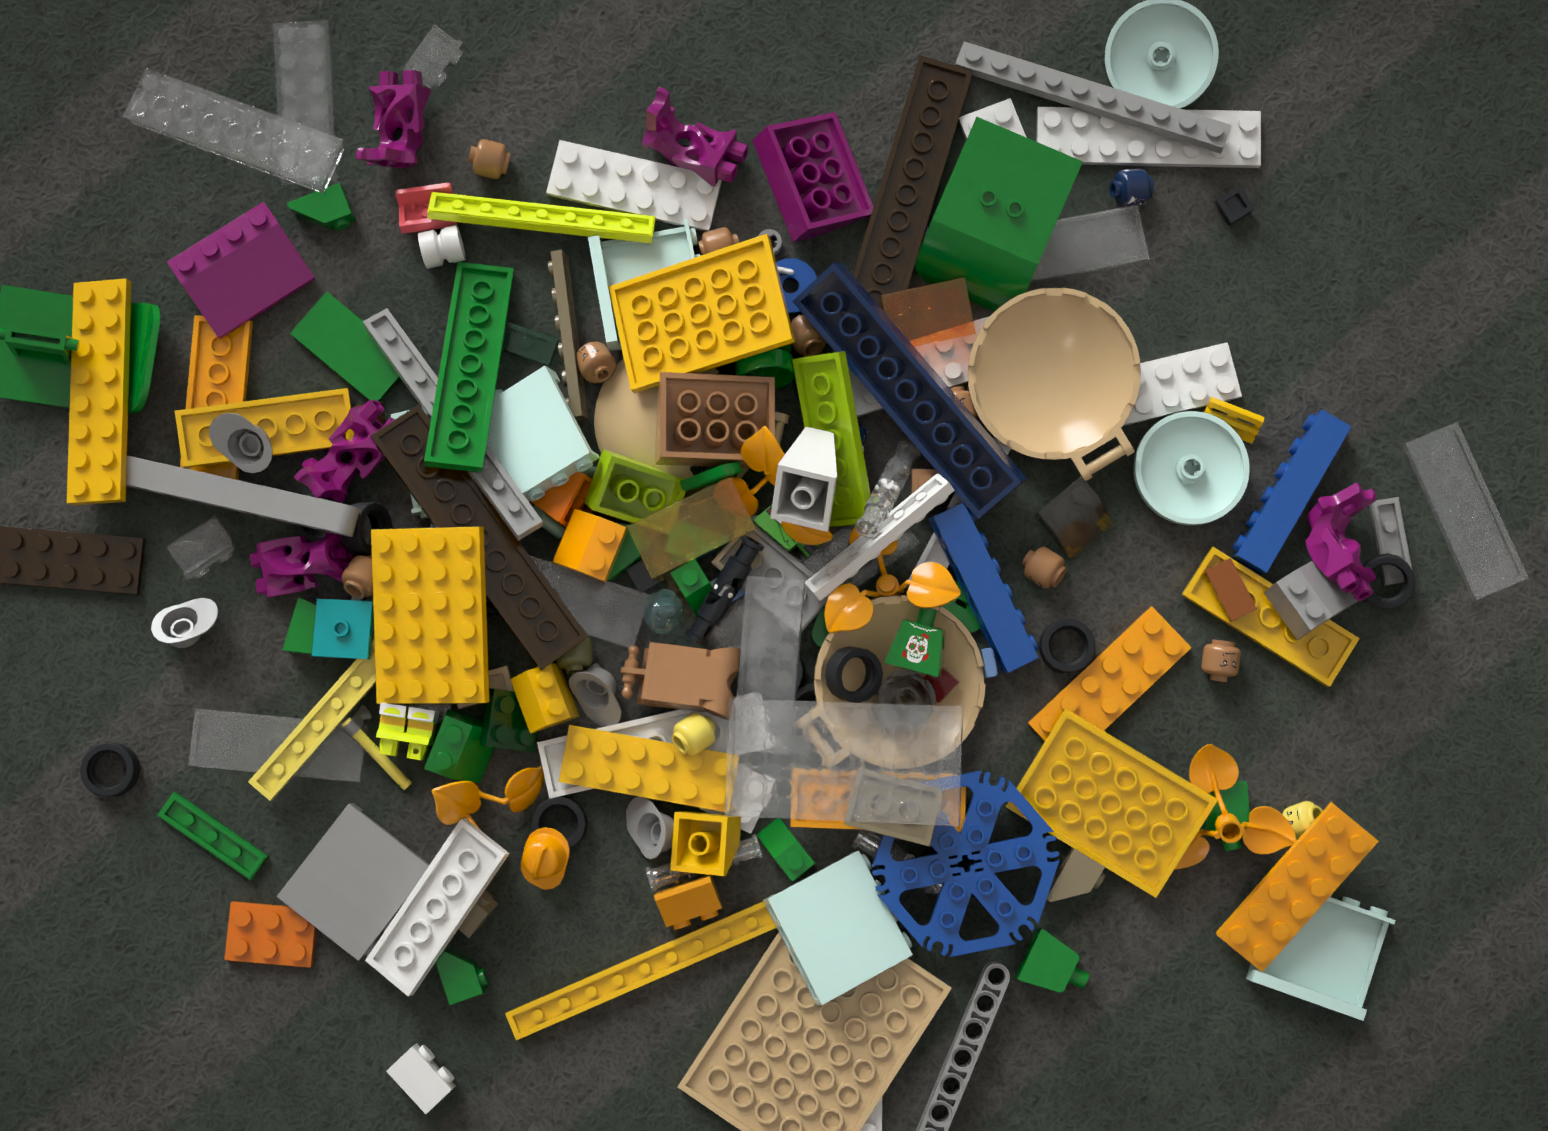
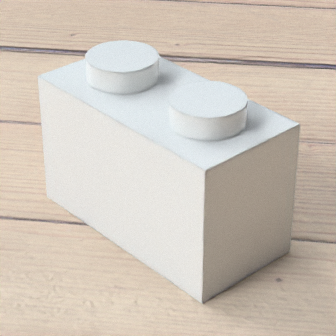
(422, 1077)

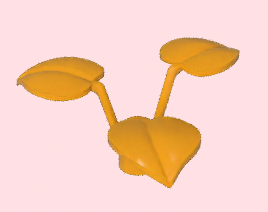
(764, 453)
(851, 610)
(463, 797)
(1266, 829)

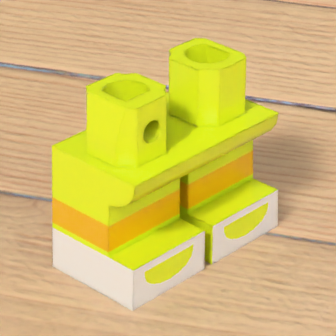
(406, 725)

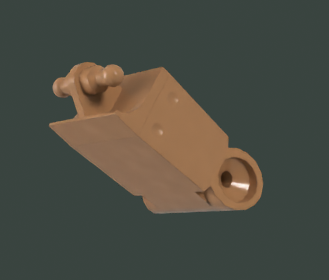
(682, 677)

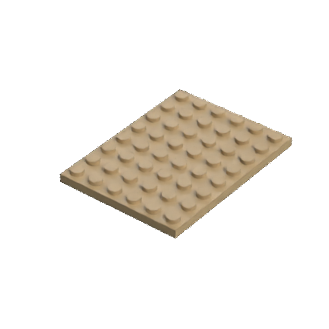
(805, 1064)

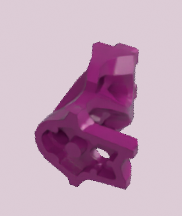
(397, 108)
(706, 159)
(330, 475)
(1329, 546)
(307, 558)

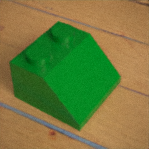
(458, 749)

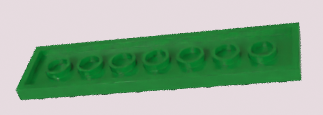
(469, 367)

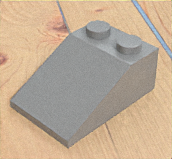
(1307, 599)

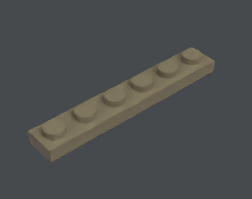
(567, 325)

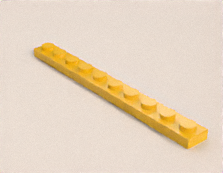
(640, 970)

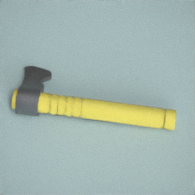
(352, 727)

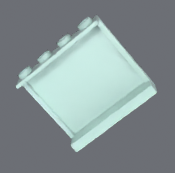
(623, 260)
(537, 435)
(838, 928)
(1330, 957)

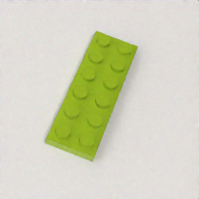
(830, 406)

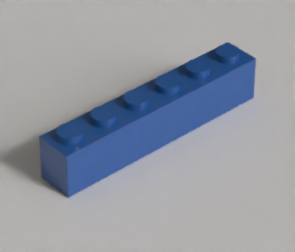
(1291, 491)
(983, 587)

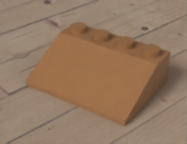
(710, 417)

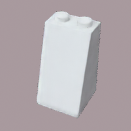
(806, 481)

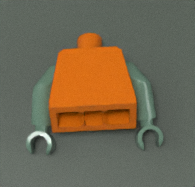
(559, 502)

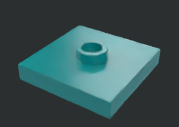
(343, 629)

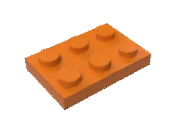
(269, 935)

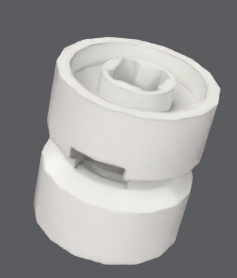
(441, 246)

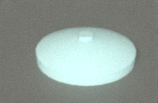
(1162, 52)
(1191, 468)

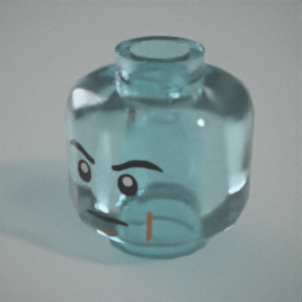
(663, 611)

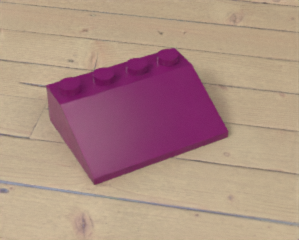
(813, 175)
(241, 270)

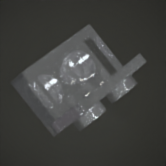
(434, 56)
(202, 548)

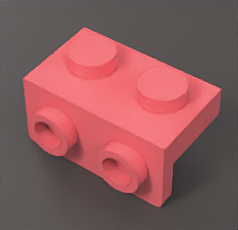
(414, 206)

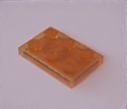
(931, 312)

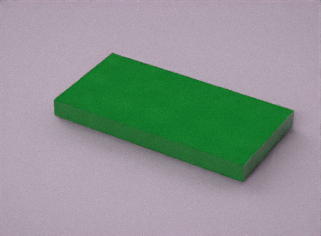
(346, 347)

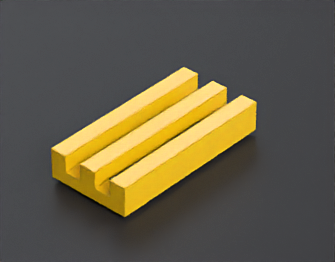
(1245, 431)

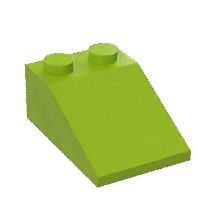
(631, 488)

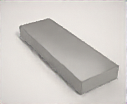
(1390, 536)

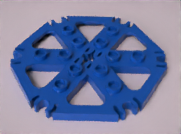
(983, 884)

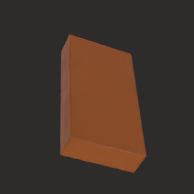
(1230, 590)

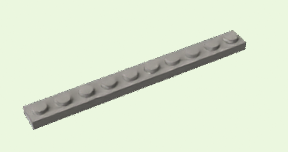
(1094, 97)
(422, 384)

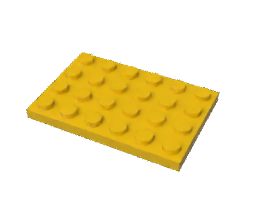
(701, 313)
(430, 615)
(1113, 802)

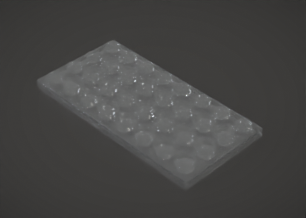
(844, 761)

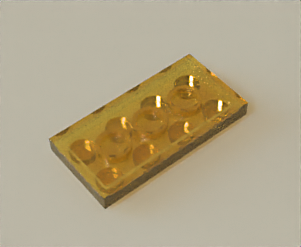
(691, 527)

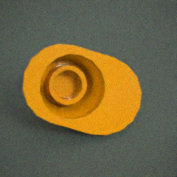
(545, 858)

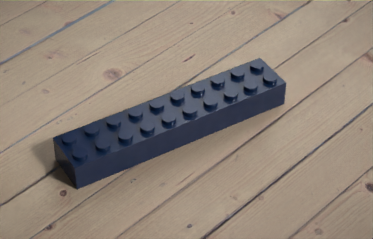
(909, 389)

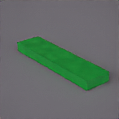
(212, 835)

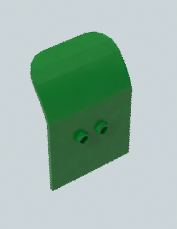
(996, 214)
(39, 345)

